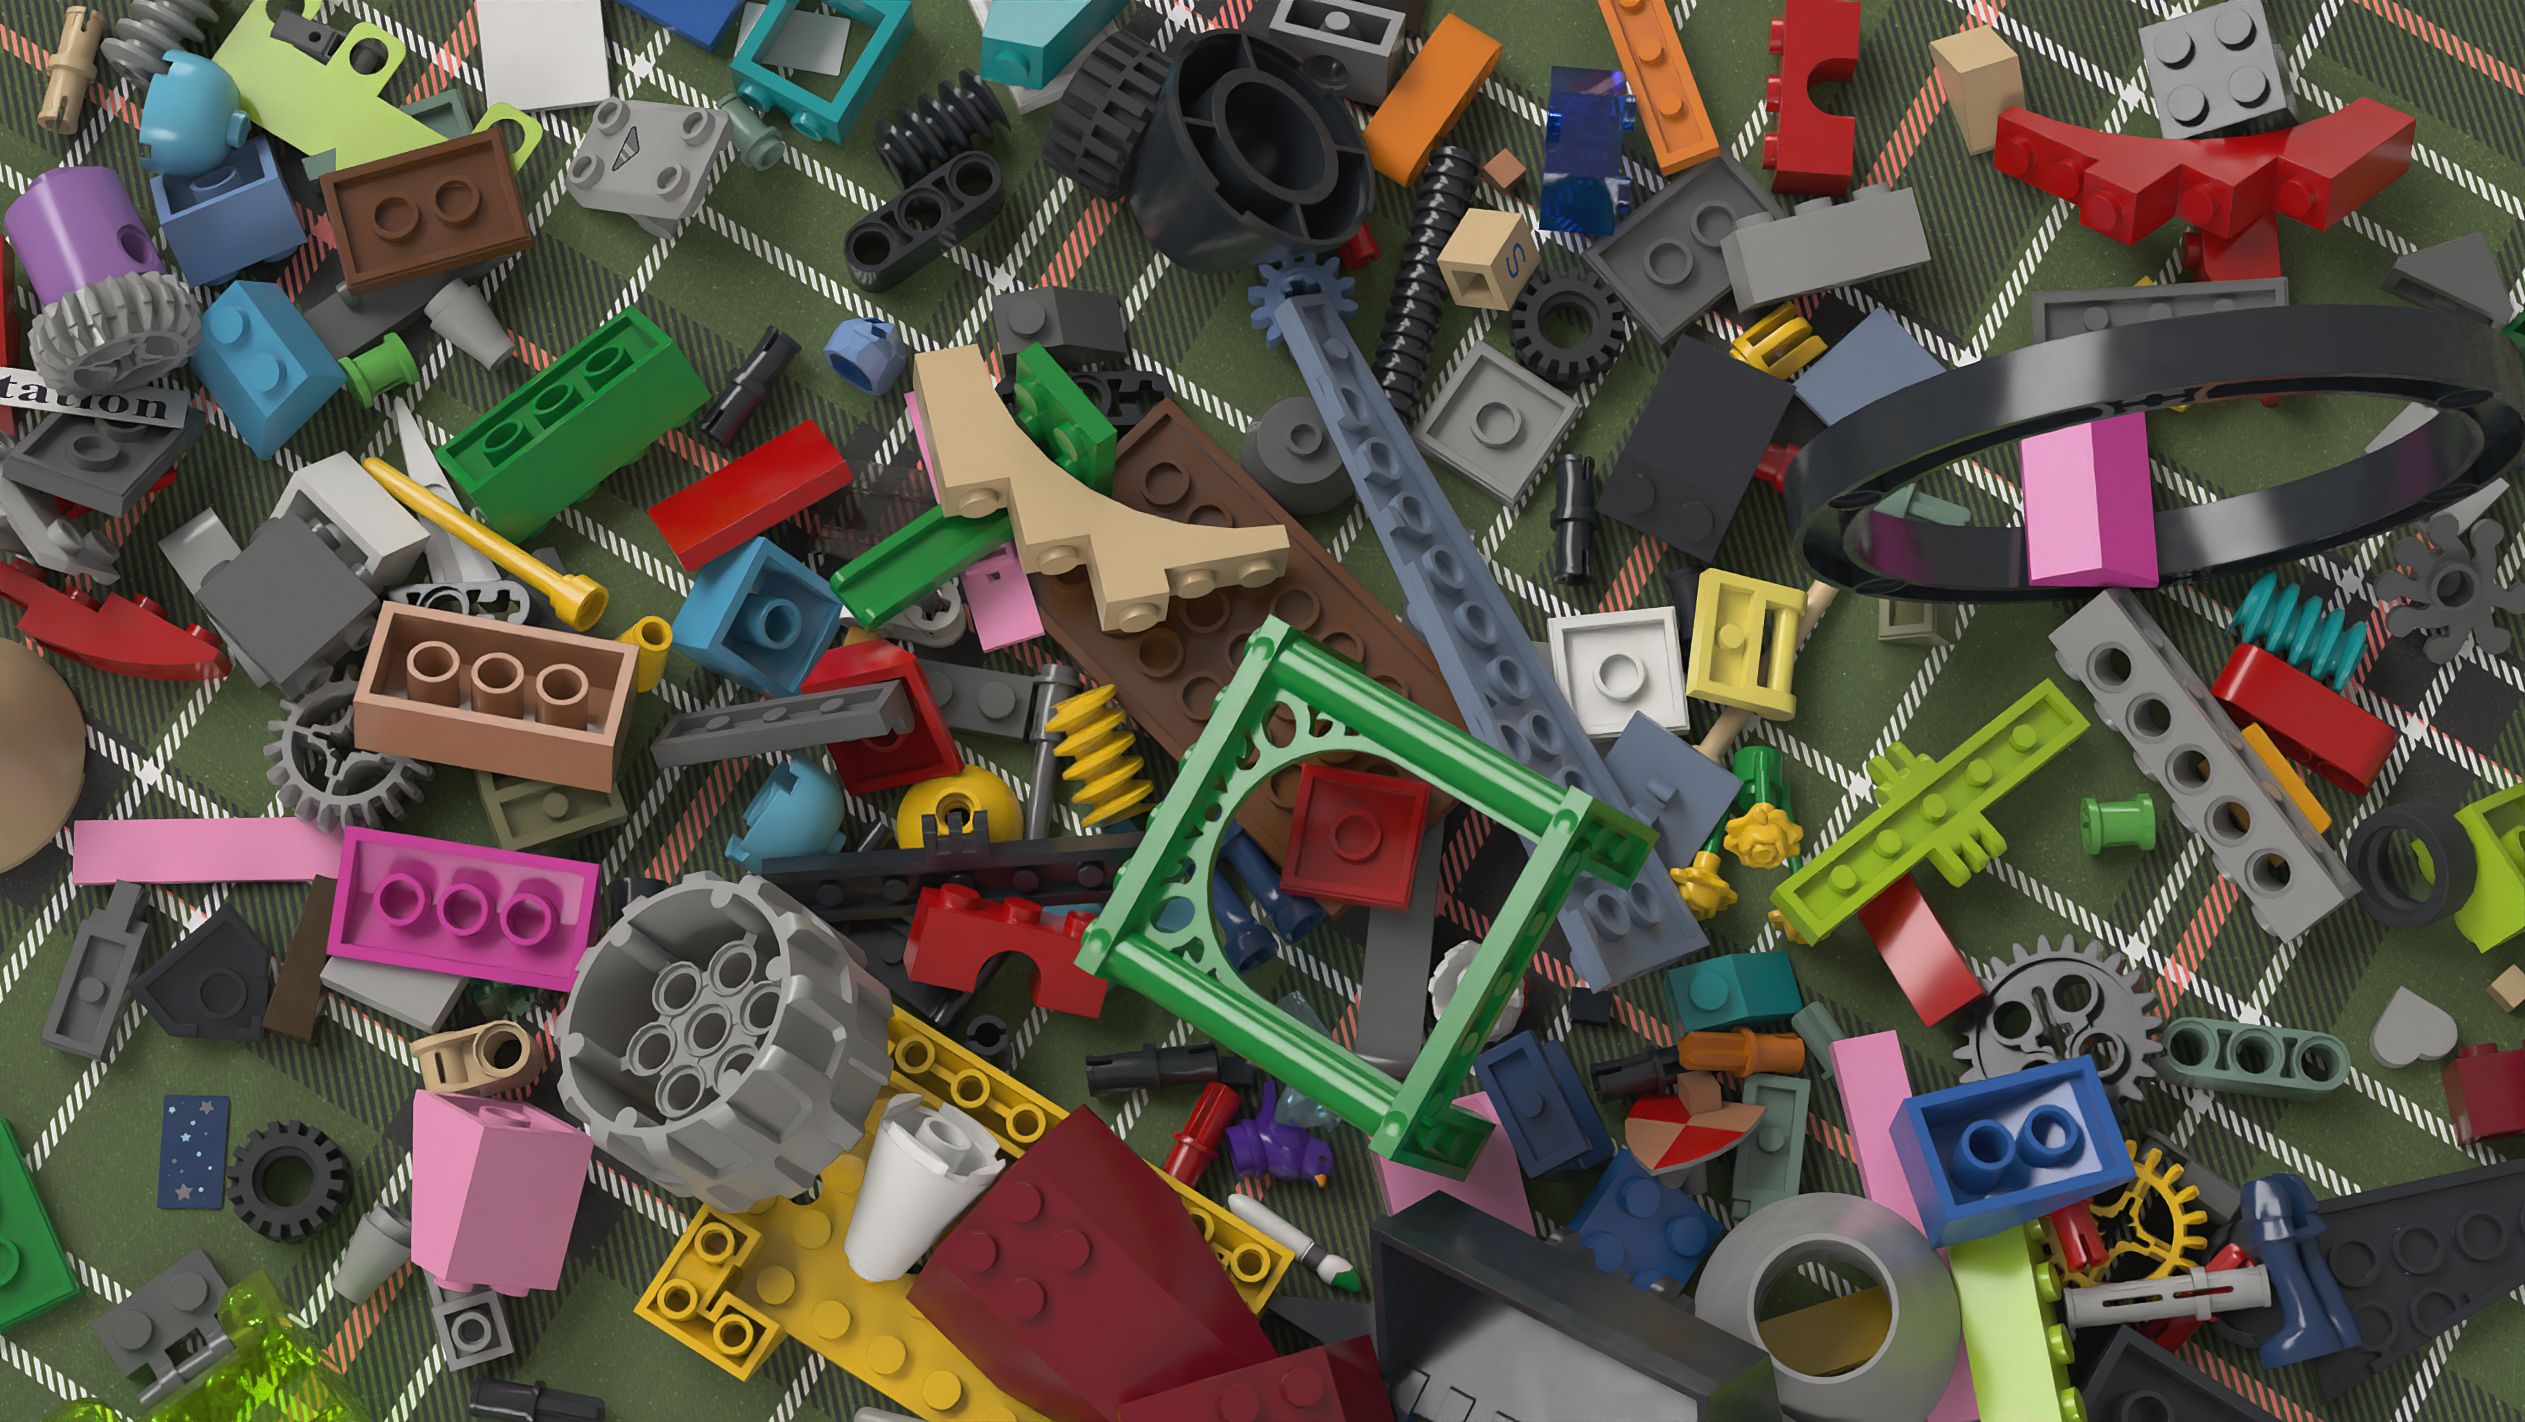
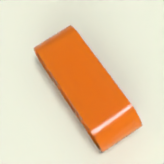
(1430, 98)

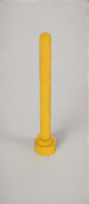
(576, 599)

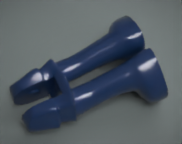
(1291, 916)
(2285, 1233)

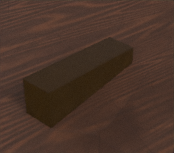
(299, 995)

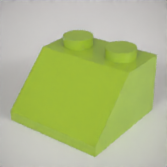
(2498, 900)

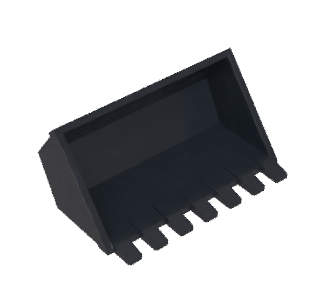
(1529, 1331)

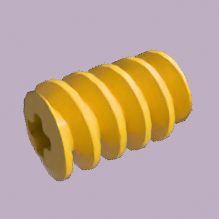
(1100, 757)

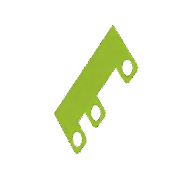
(334, 104)

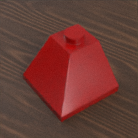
(890, 758)

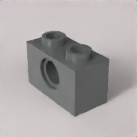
(1343, 45)

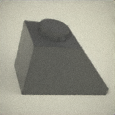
(1067, 322)

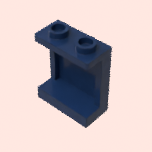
(1544, 1108)

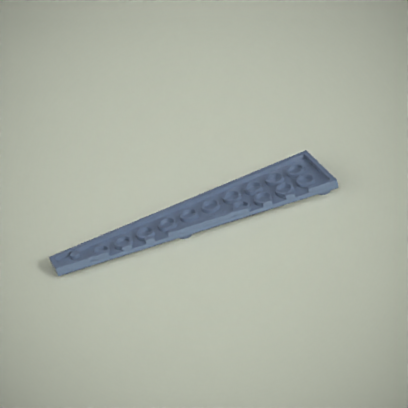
(1483, 646)

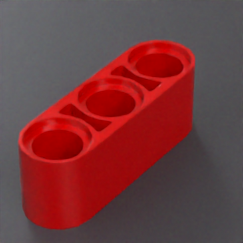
(2304, 719)

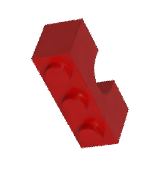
(1808, 147)
(960, 931)

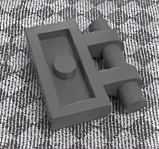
(162, 1318)

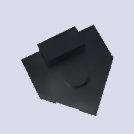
(211, 982)

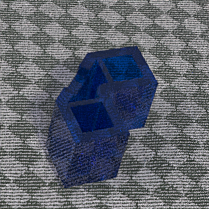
(1584, 151)

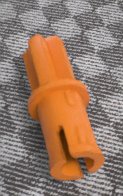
(1742, 1052)

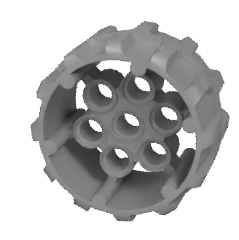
(724, 1041)

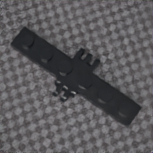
(891, 881)

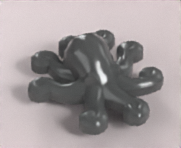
(2452, 587)

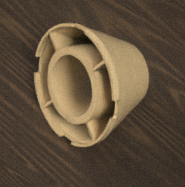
(38, 753)

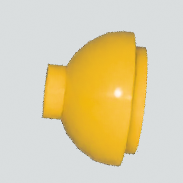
(972, 790)

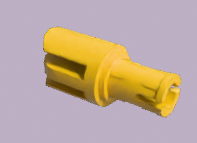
(1778, 343)

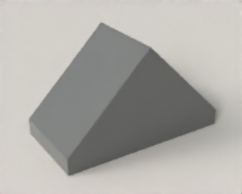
(2453, 280)

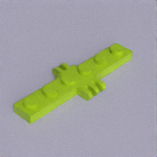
(1930, 813)

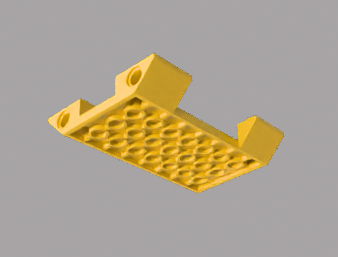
(783, 1268)

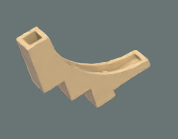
(1059, 522)

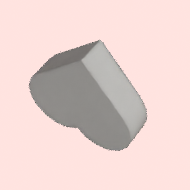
(2411, 1030)

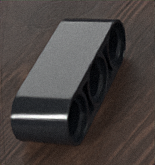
(934, 194)

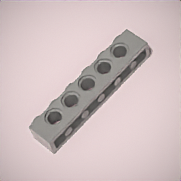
(2237, 774)

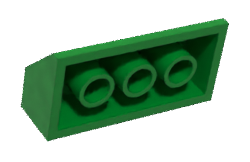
(573, 425)

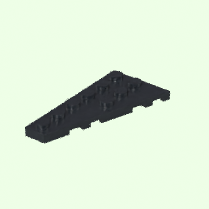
(2419, 1262)

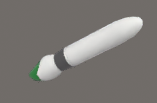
(1330, 1268)

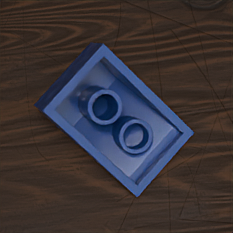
(2008, 1149)

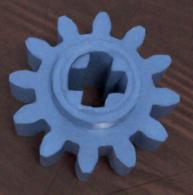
(1298, 280)

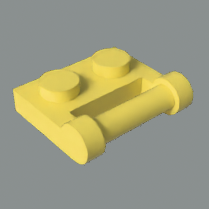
(1730, 641)

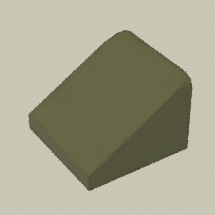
(1916, 623)

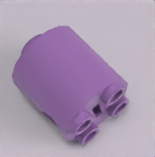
(78, 230)

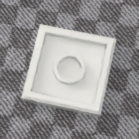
(1618, 666)

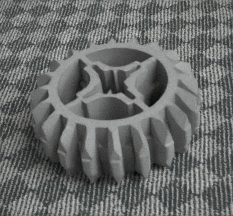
(116, 334)
(344, 775)

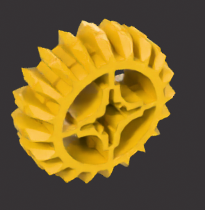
(2167, 1254)

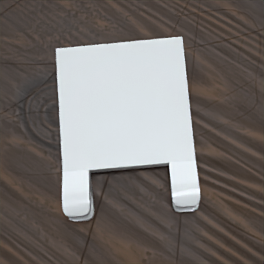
(543, 53)

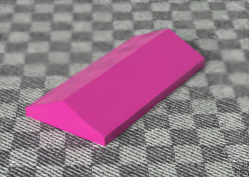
(2089, 505)
(464, 908)

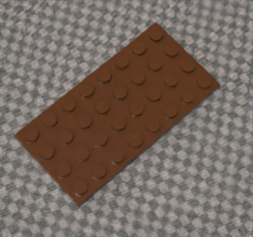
(1181, 664)

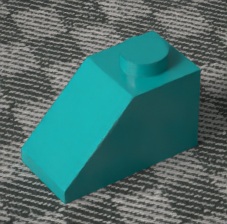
(1731, 992)

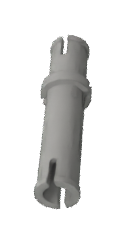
(2247, 1289)

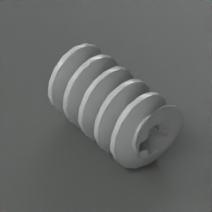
(157, 29)

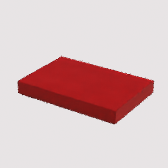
(750, 495)

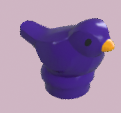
(1277, 1148)

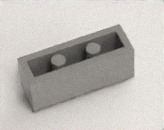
(1824, 246)

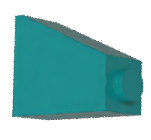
(1036, 39)

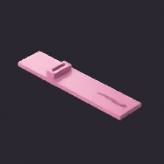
(1001, 607)
(204, 851)

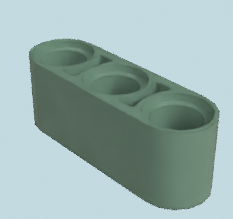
(2278, 1047)

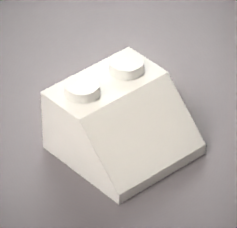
(359, 515)

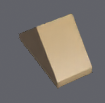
(1980, 82)

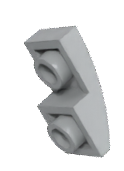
(470, 1324)

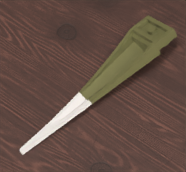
(520, 810)

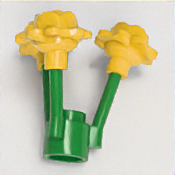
(1758, 838)

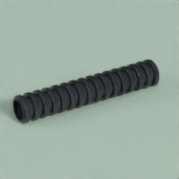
(1421, 283)

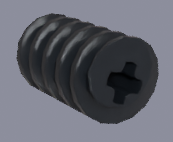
(938, 127)

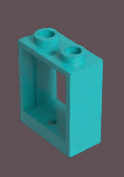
(809, 113)

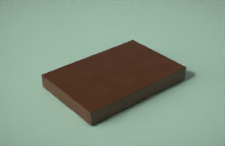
(426, 211)

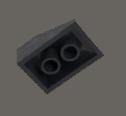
(1696, 448)

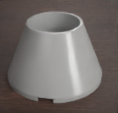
(1925, 1330)

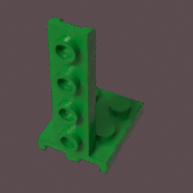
(939, 548)

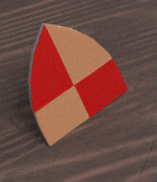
(1678, 1144)

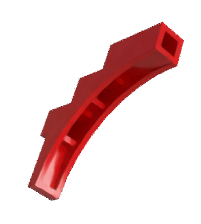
(2218, 184)

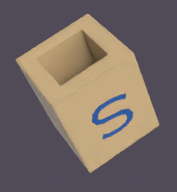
(1489, 259)

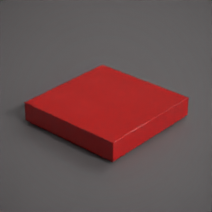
(1356, 838)

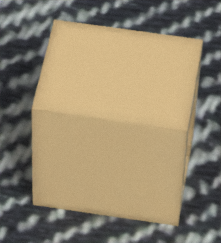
(2508, 988)

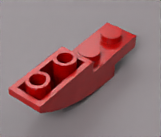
(118, 639)

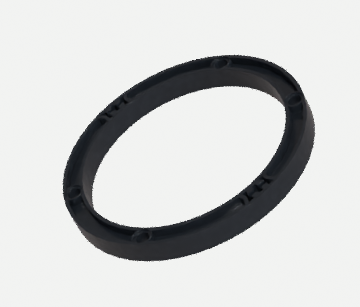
(2149, 366)

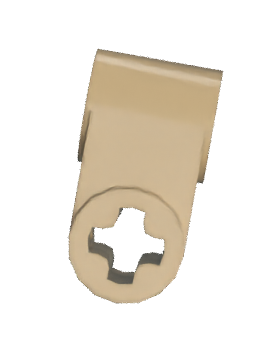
(466, 1064)

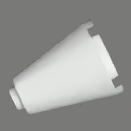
(917, 1184)

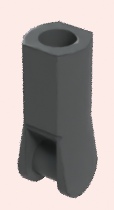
(323, 41)
(2215, 1195)

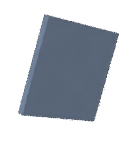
(1864, 367)
(1670, 788)

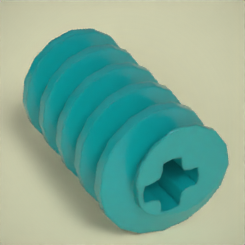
(2301, 631)

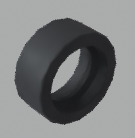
(2451, 855)

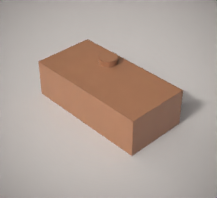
(496, 696)

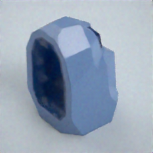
(866, 354)

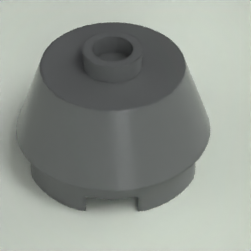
(1295, 457)

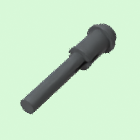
(1055, 685)

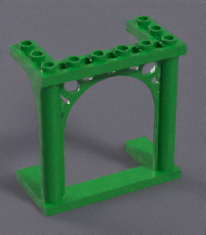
(1126, 946)

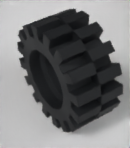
(1574, 293)
(262, 1154)

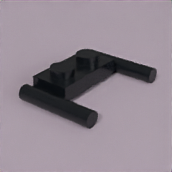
(885, 946)

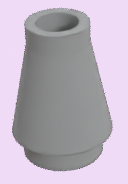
(469, 323)
(374, 1253)

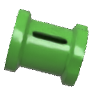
(379, 370)
(2117, 823)

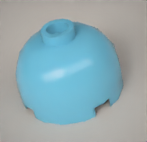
(191, 117)
(791, 816)

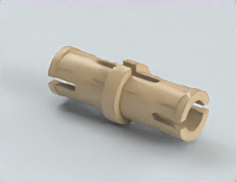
(71, 70)

